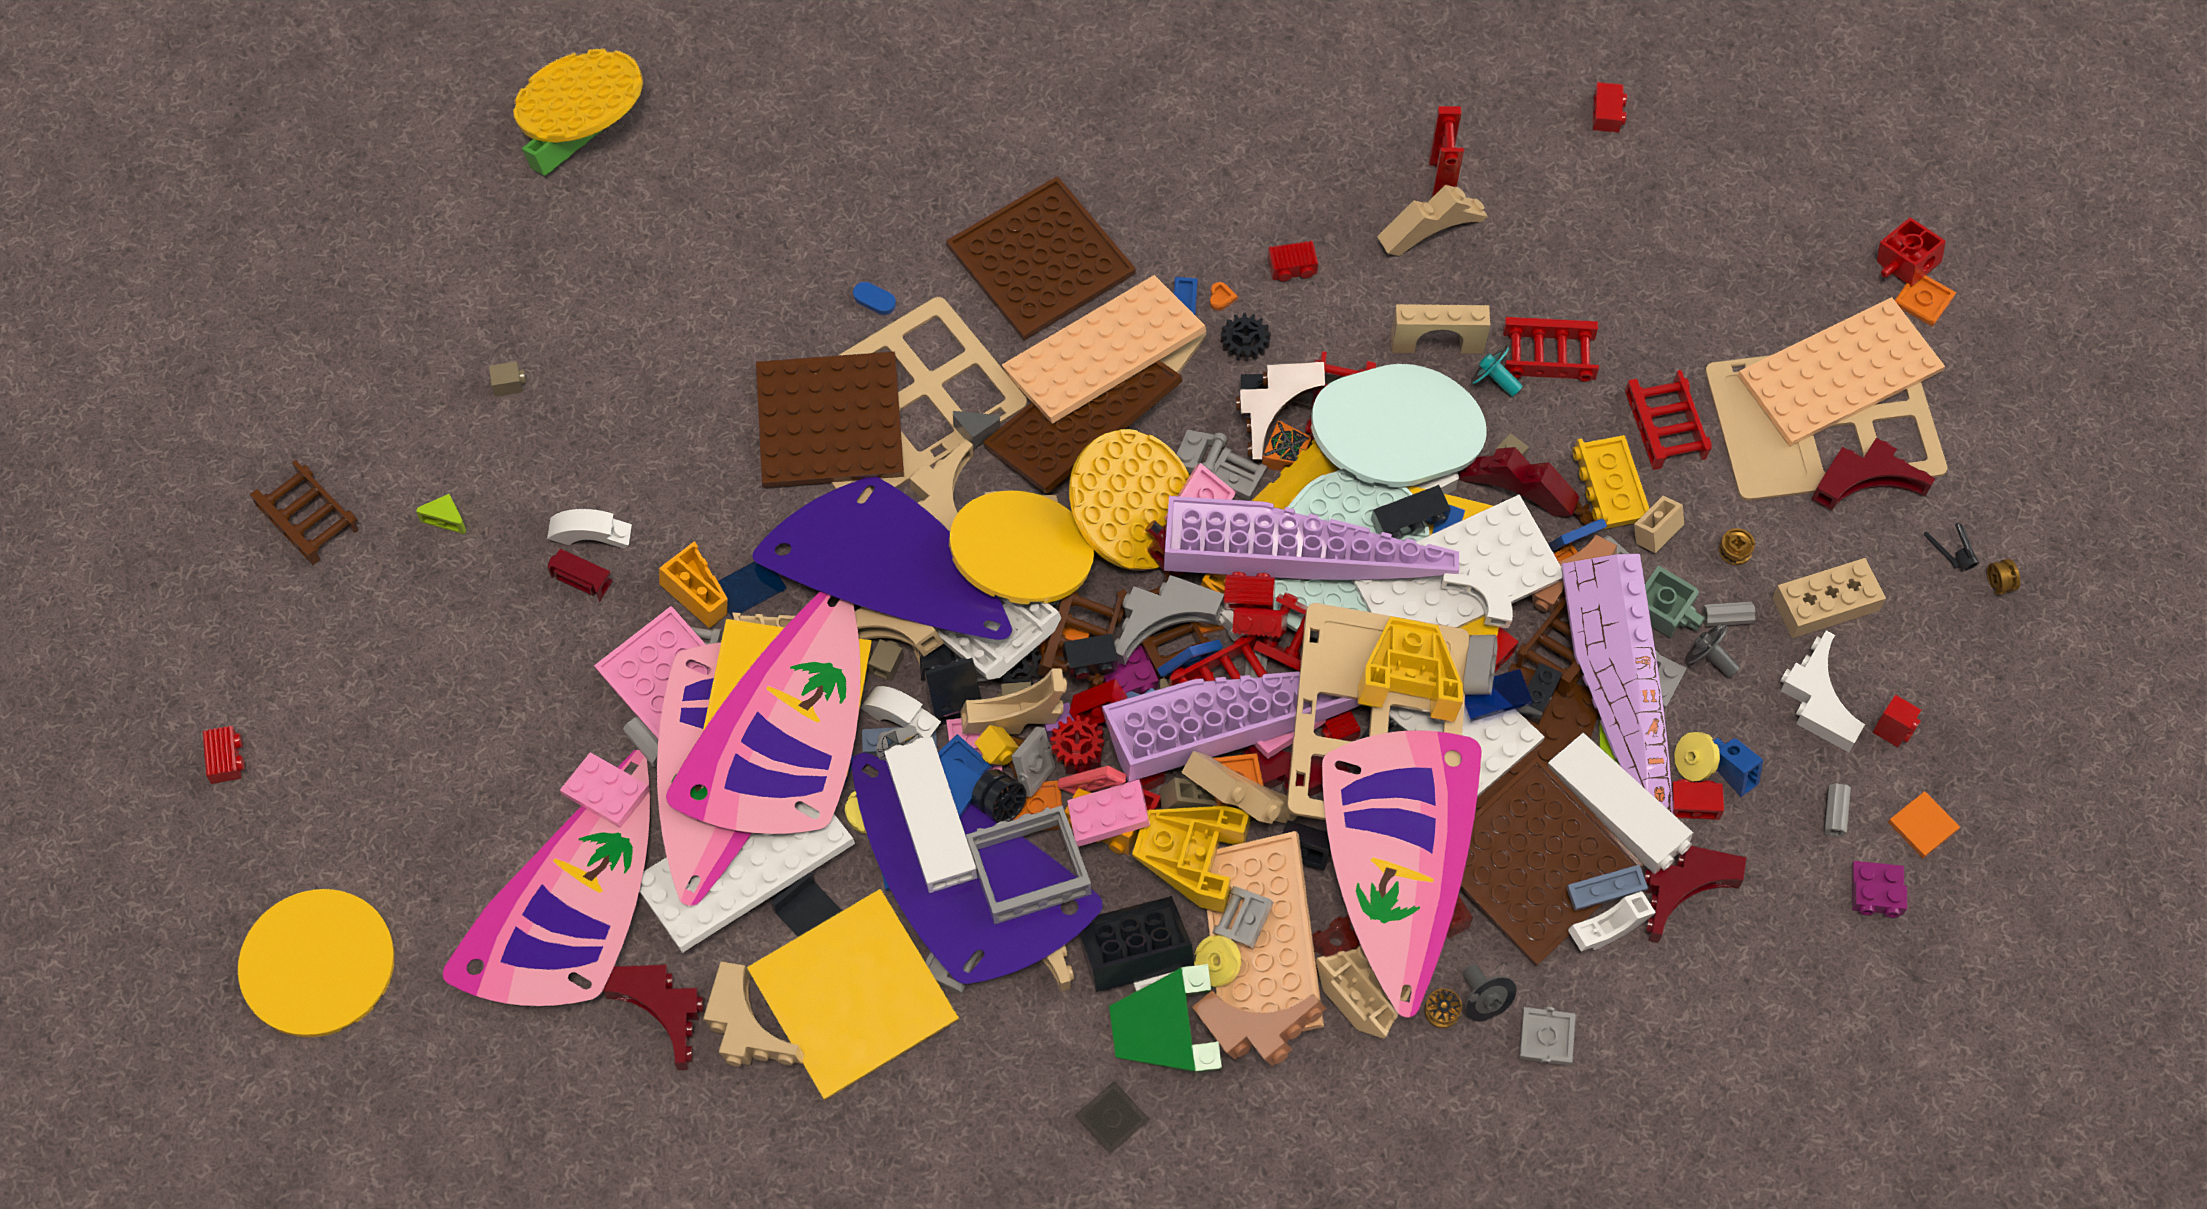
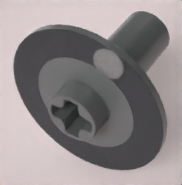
(1708, 645)
(1488, 996)

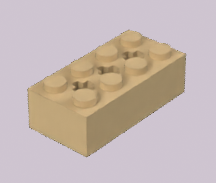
(1828, 597)

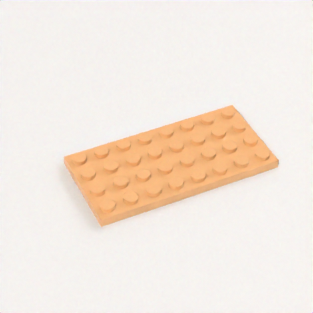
(1103, 348)
(1841, 371)
(1282, 963)

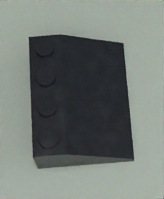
(1136, 944)

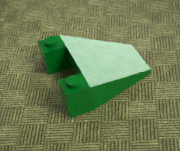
(1155, 1024)

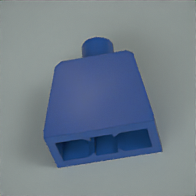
(1739, 765)

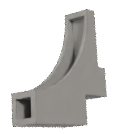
(1176, 603)

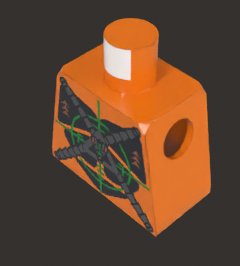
(1284, 446)

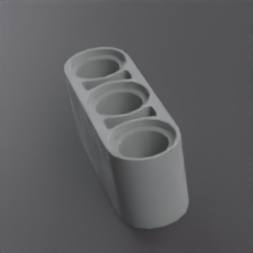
(1480, 665)

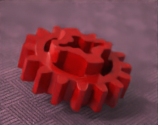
(1065, 742)

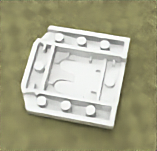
(993, 658)

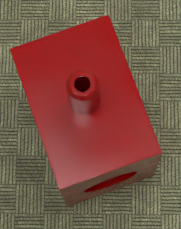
(1910, 252)

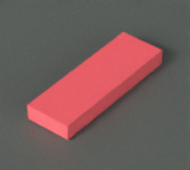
(1092, 780)

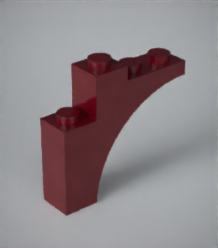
(1877, 468)
(1534, 481)
(1277, 770)
(1694, 872)
(653, 991)

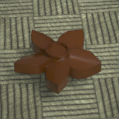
(1583, 513)

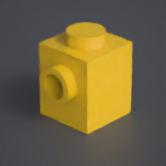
(996, 745)

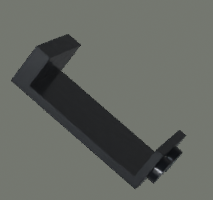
(804, 905)

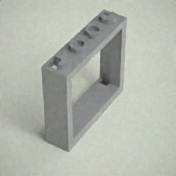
(1037, 899)

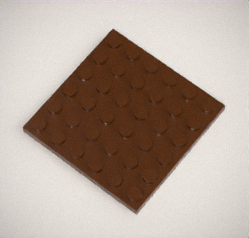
(1040, 257)
(829, 419)
(1526, 853)

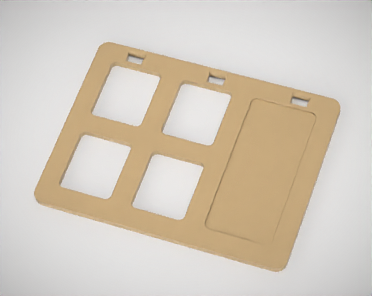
(930, 383)
(1771, 468)
(1334, 669)

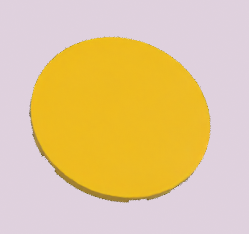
(578, 95)
(1119, 490)
(1020, 547)
(316, 963)

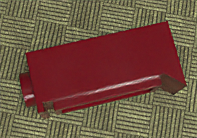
(579, 573)

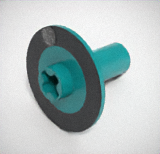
(1491, 365)

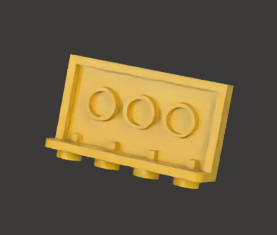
(1611, 481)

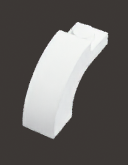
(588, 525)
(1485, 589)
(899, 708)
(1613, 923)

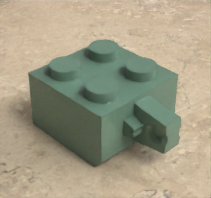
(1671, 602)

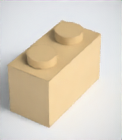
(1659, 524)

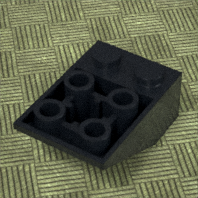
(950, 688)

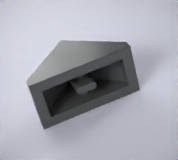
(975, 426)

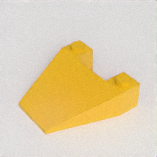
(1413, 662)
(1183, 848)

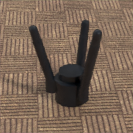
(1965, 557)

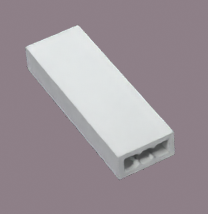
(1621, 804)
(930, 814)

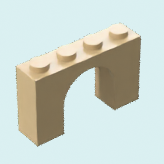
(1415, 320)

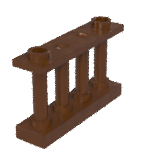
(295, 532)
(1057, 639)
(1151, 643)
(1527, 651)

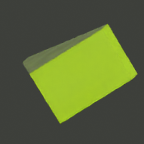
(442, 514)

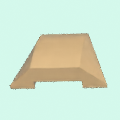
(1357, 992)

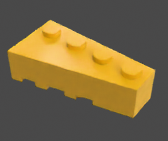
(1292, 480)

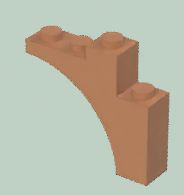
(1547, 598)
(1268, 1032)

